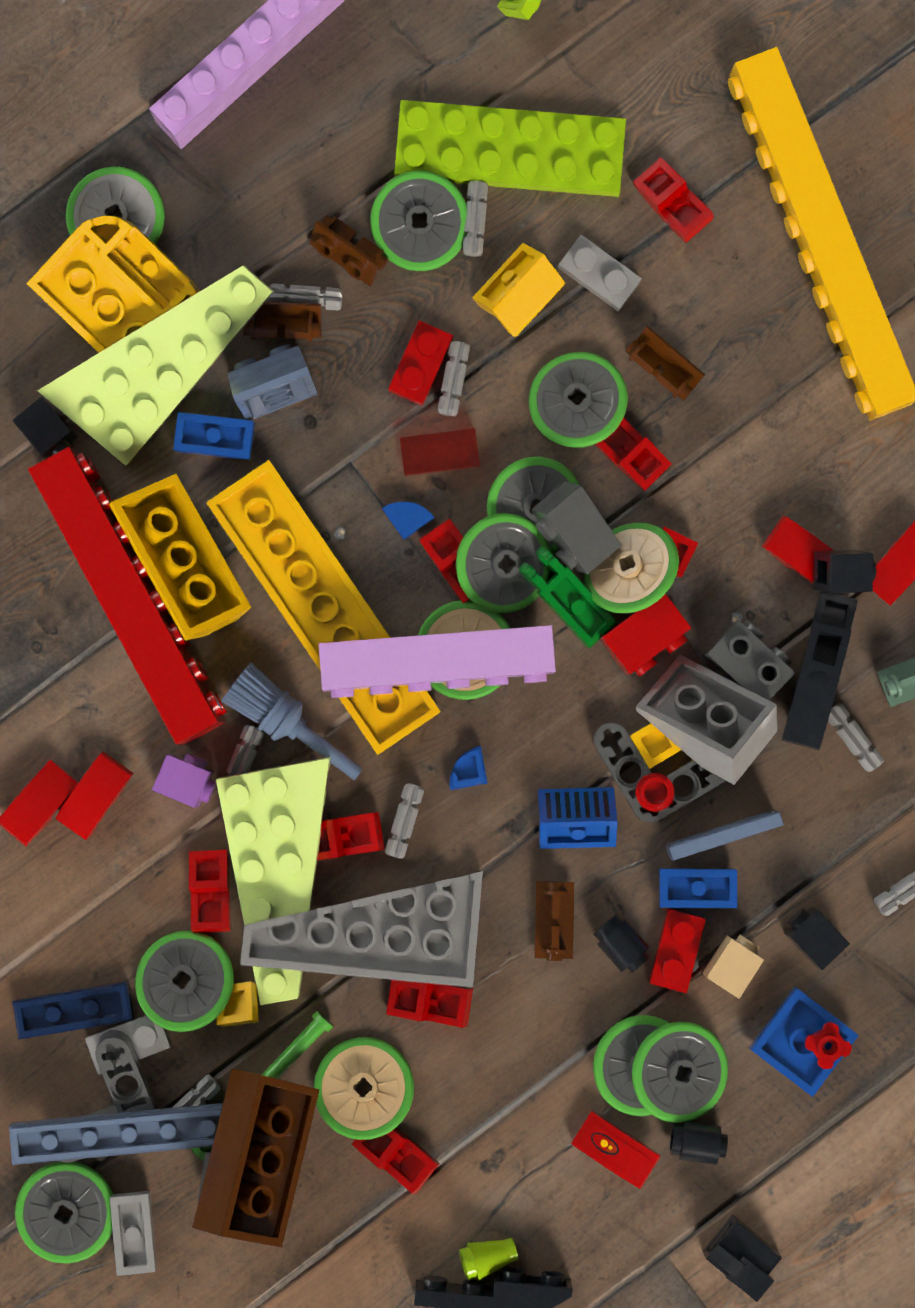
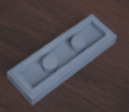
(724, 834)

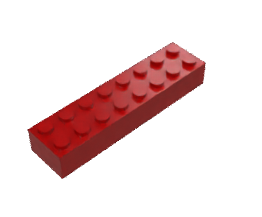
(128, 596)

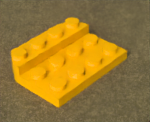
(110, 281)

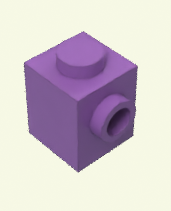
(185, 780)

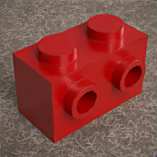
(646, 635)

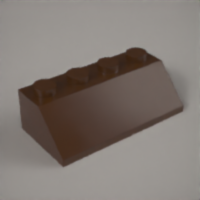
(256, 1158)

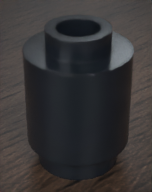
(622, 944)
(698, 1142)

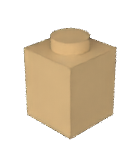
(734, 965)

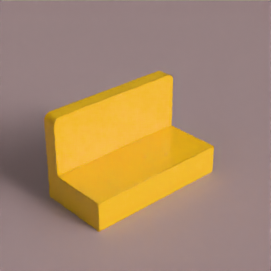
(519, 289)

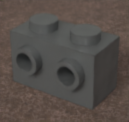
(575, 528)
(748, 661)

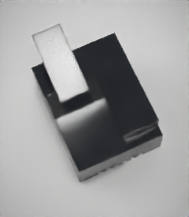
(743, 1257)

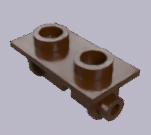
(333, 241)
(286, 321)
(664, 363)
(554, 920)

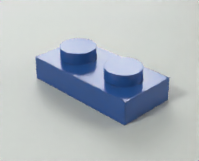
(214, 436)
(697, 888)

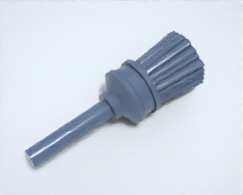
(280, 715)

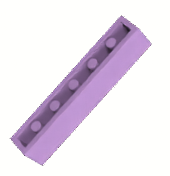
(236, 65)
(437, 659)

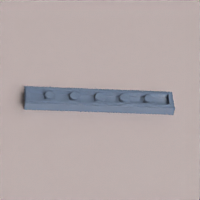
(114, 1134)

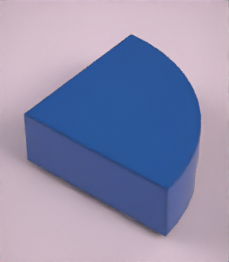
(407, 517)
(468, 770)

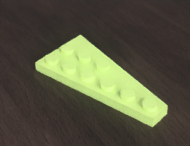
(143, 377)
(274, 848)

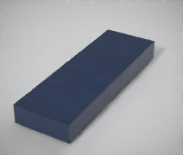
(73, 1010)

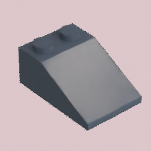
(271, 382)

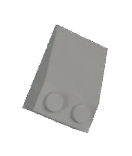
(710, 718)

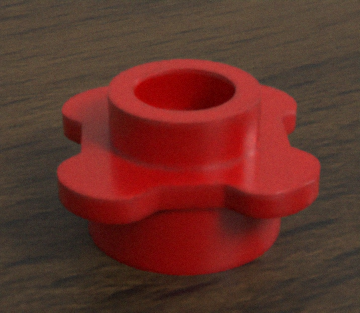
(817, 1042)

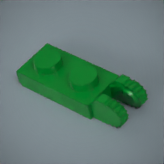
(569, 599)

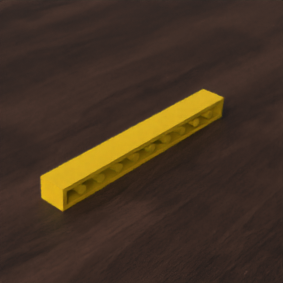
(822, 234)

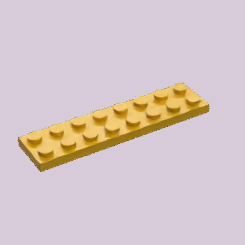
(313, 593)

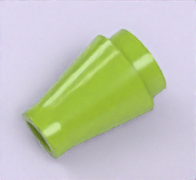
(487, 1257)

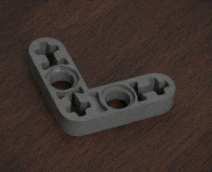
(628, 790)
(136, 1100)

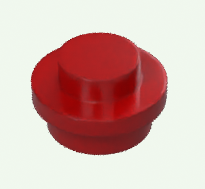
(654, 792)

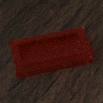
(439, 452)

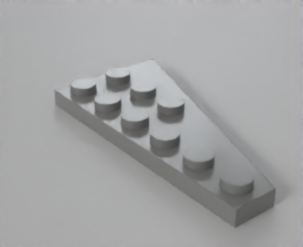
(395, 935)

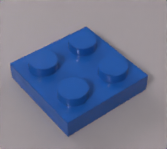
(784, 1036)

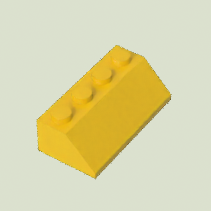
(181, 558)

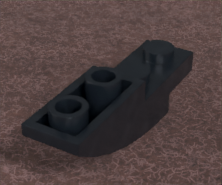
(820, 670)
(509, 1290)

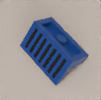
(577, 818)

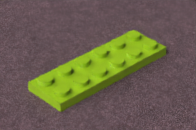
(512, 147)

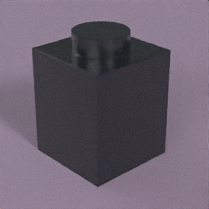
(45, 428)
(843, 571)
(815, 937)

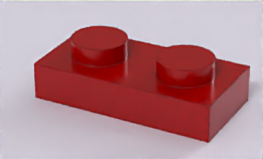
(420, 363)
(677, 950)

